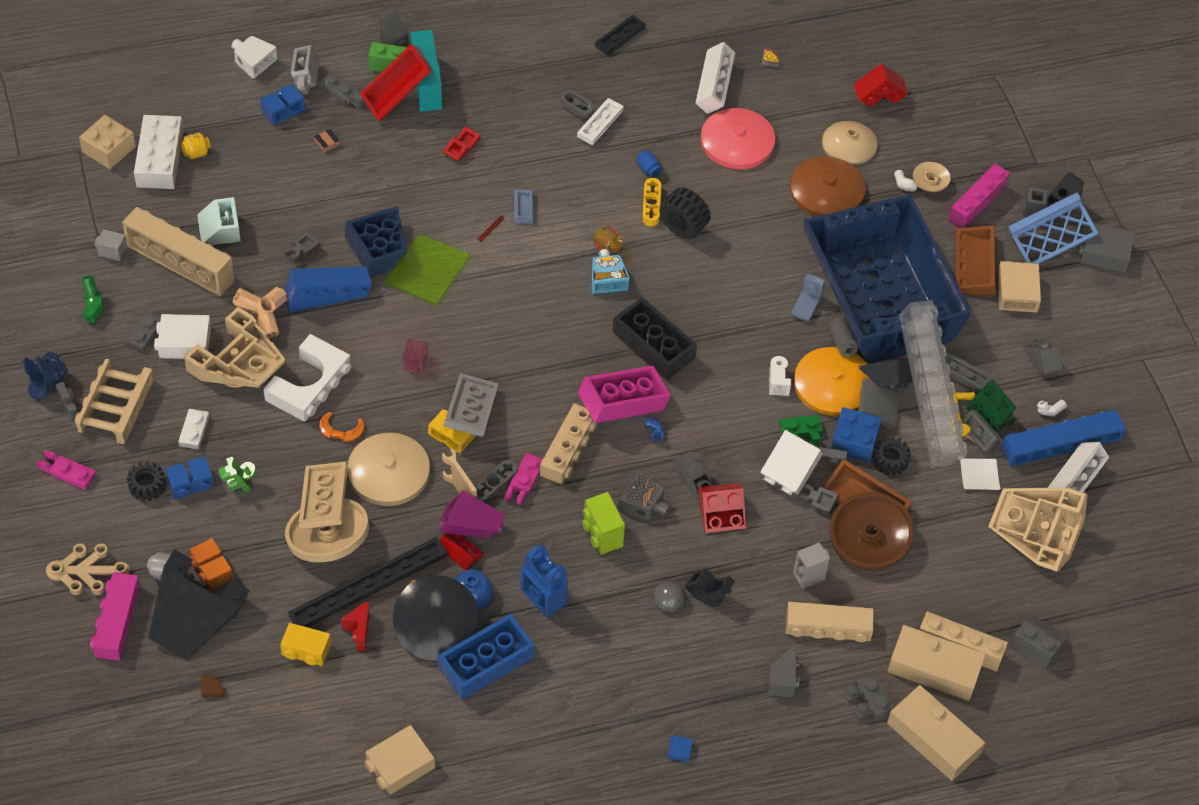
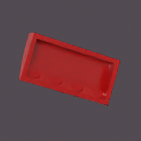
(396, 81)

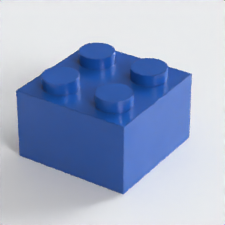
(856, 434)

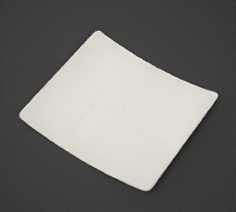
(980, 474)

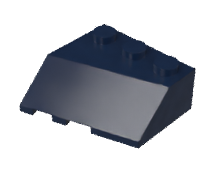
(377, 240)

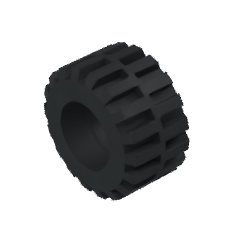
(685, 213)

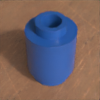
(649, 163)

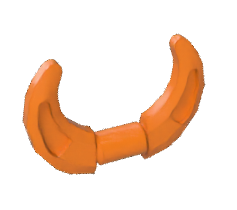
(349, 436)

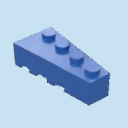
(325, 286)

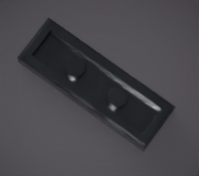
(620, 35)

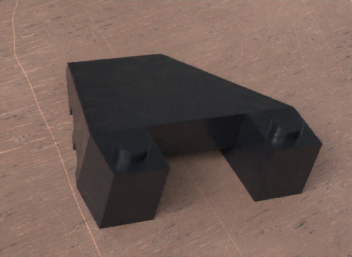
(188, 613)

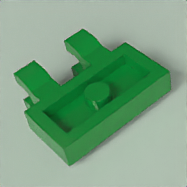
(803, 427)

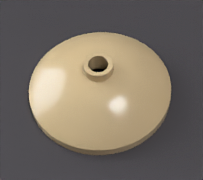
(850, 142)

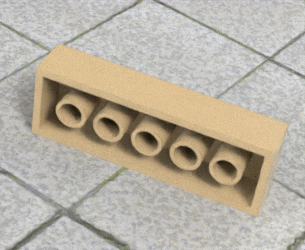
(178, 251)

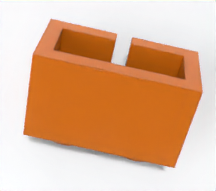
(212, 568)

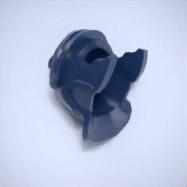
(45, 374)

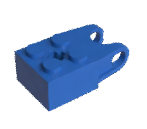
(544, 581)

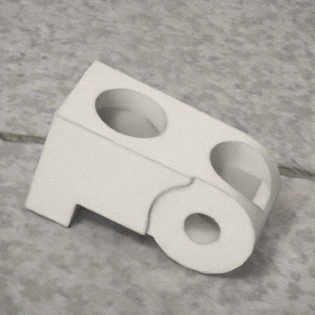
(777, 383)

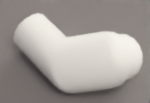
(904, 183)
(1045, 409)

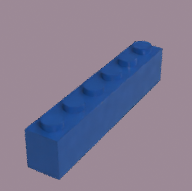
(1062, 437)

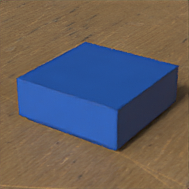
(680, 748)

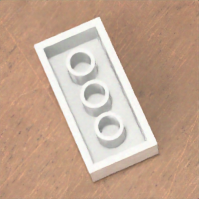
(158, 152)

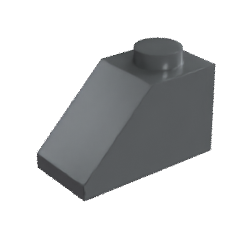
(392, 29)

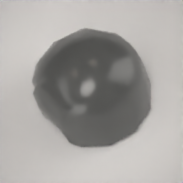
(669, 596)

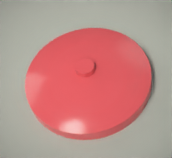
(737, 138)

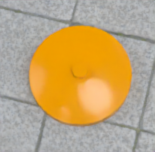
(829, 381)

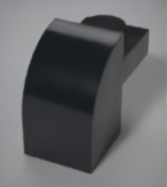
(708, 588)

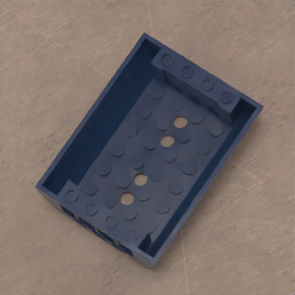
(902, 258)

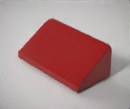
(461, 550)

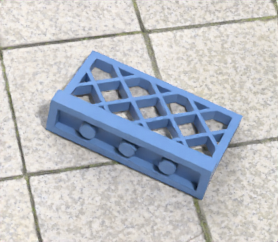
(1046, 215)

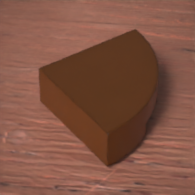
(211, 687)

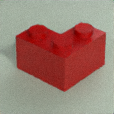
(880, 83)

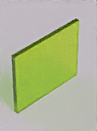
(427, 269)

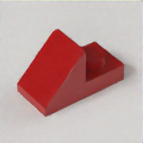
(358, 623)

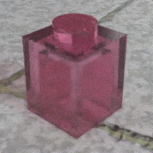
(415, 356)

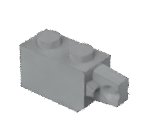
(305, 68)

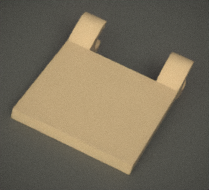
(458, 476)

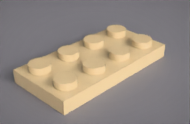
(323, 495)

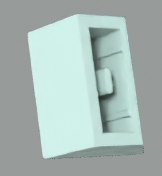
(219, 222)

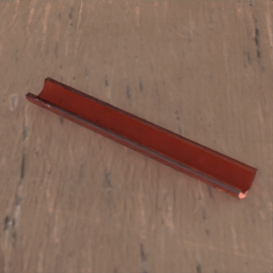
(490, 228)

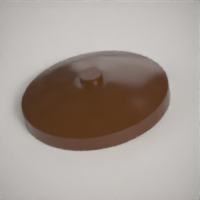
(871, 531)

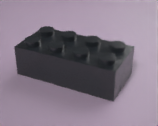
(654, 338)

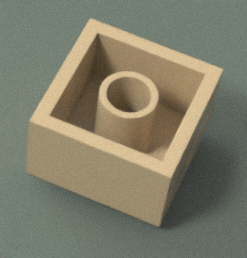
(107, 141)

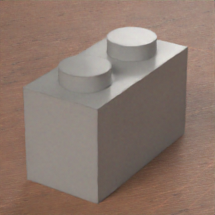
(811, 565)

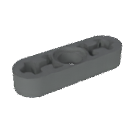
(496, 474)

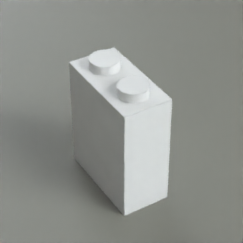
(181, 334)
(791, 463)

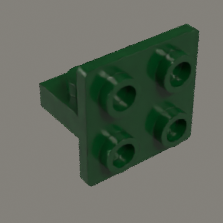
(993, 406)

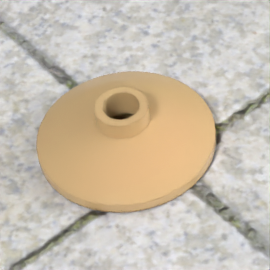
(931, 176)

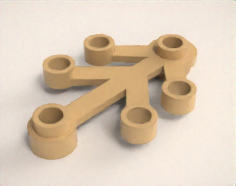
(83, 569)

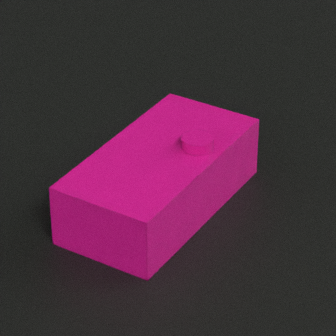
(624, 394)

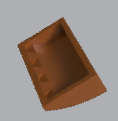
(976, 260)
(850, 480)

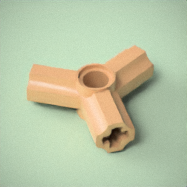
(262, 308)

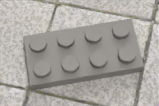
(471, 405)

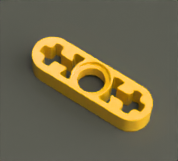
(648, 195)

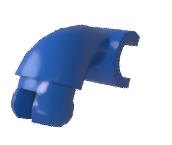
(655, 425)

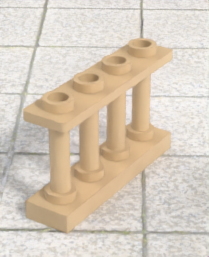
(128, 413)

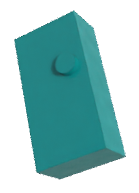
(429, 89)

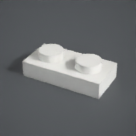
(193, 429)

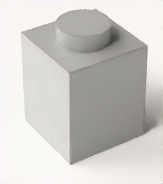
(111, 245)

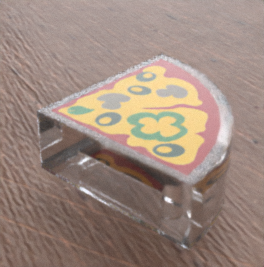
(770, 58)

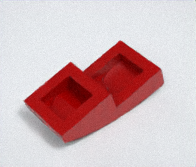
(462, 145)

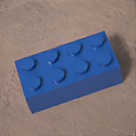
(486, 656)

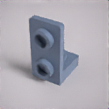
(809, 297)

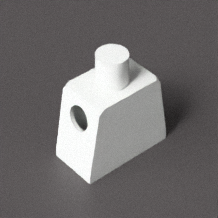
(254, 55)

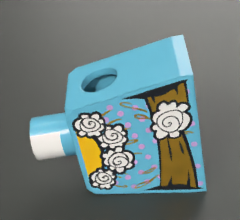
(608, 273)

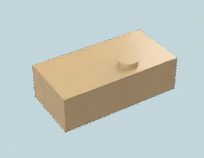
(936, 662)
(936, 732)

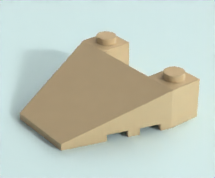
(244, 362)

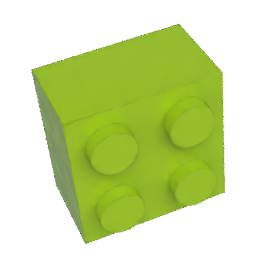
(603, 523)

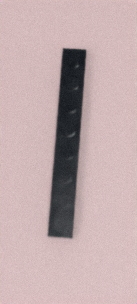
(368, 583)

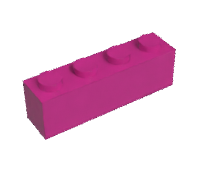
(979, 197)
(115, 616)

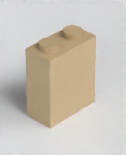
(1018, 286)
(399, 760)

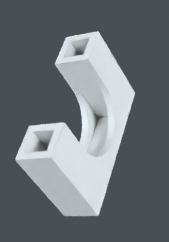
(303, 401)

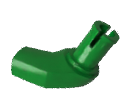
(92, 299)

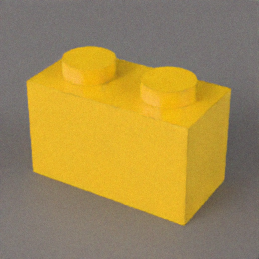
(305, 644)

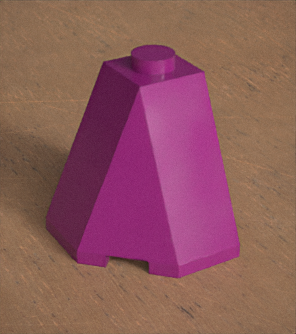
(471, 517)

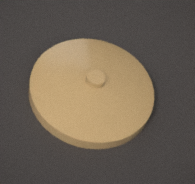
(388, 469)
(329, 542)

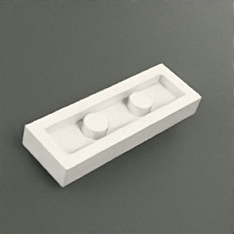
(600, 121)

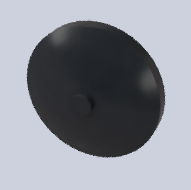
(434, 616)

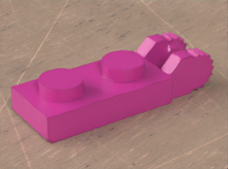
(67, 470)
(524, 478)

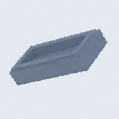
(523, 206)

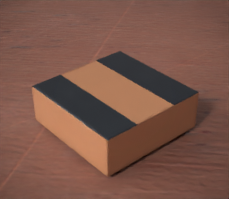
(327, 140)

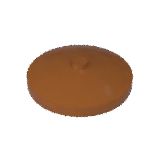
(827, 186)

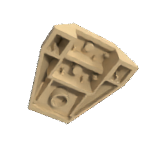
(1041, 522)

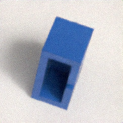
(283, 104)
(188, 482)

